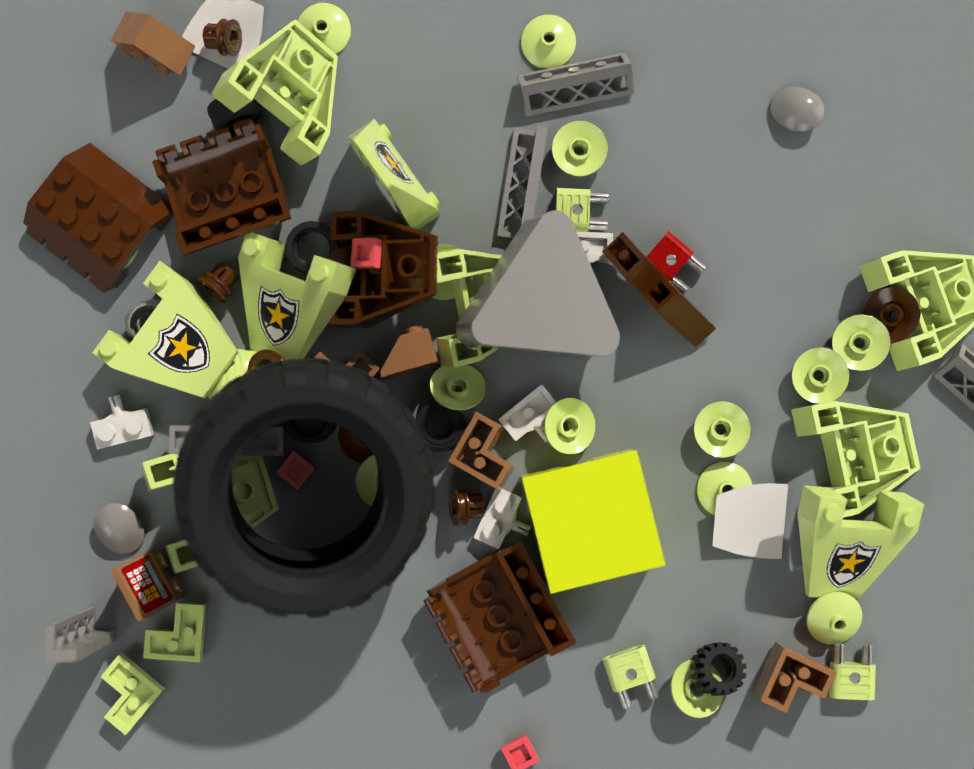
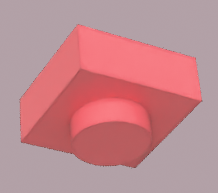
(366, 253)
(296, 470)
(520, 752)

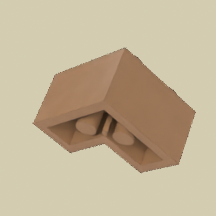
(149, 39)
(475, 455)
(786, 672)

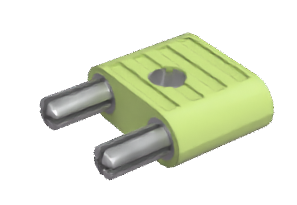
(576, 206)
(629, 670)
(853, 679)

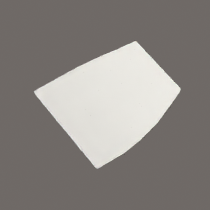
(212, 11)
(751, 520)

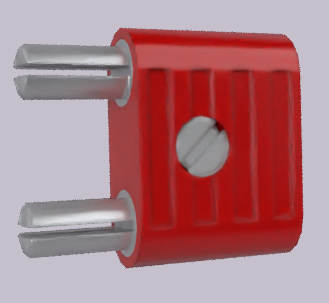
(671, 255)

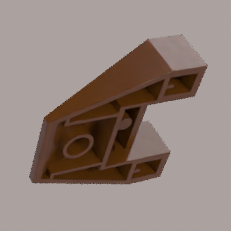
(405, 271)

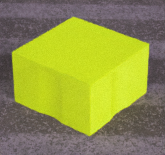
(593, 520)

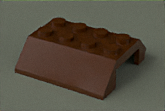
(222, 186)
(94, 215)
(498, 616)

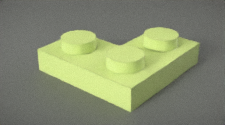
(183, 642)
(137, 692)

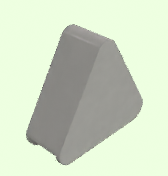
(542, 296)

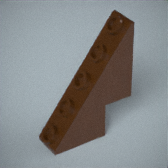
(658, 290)

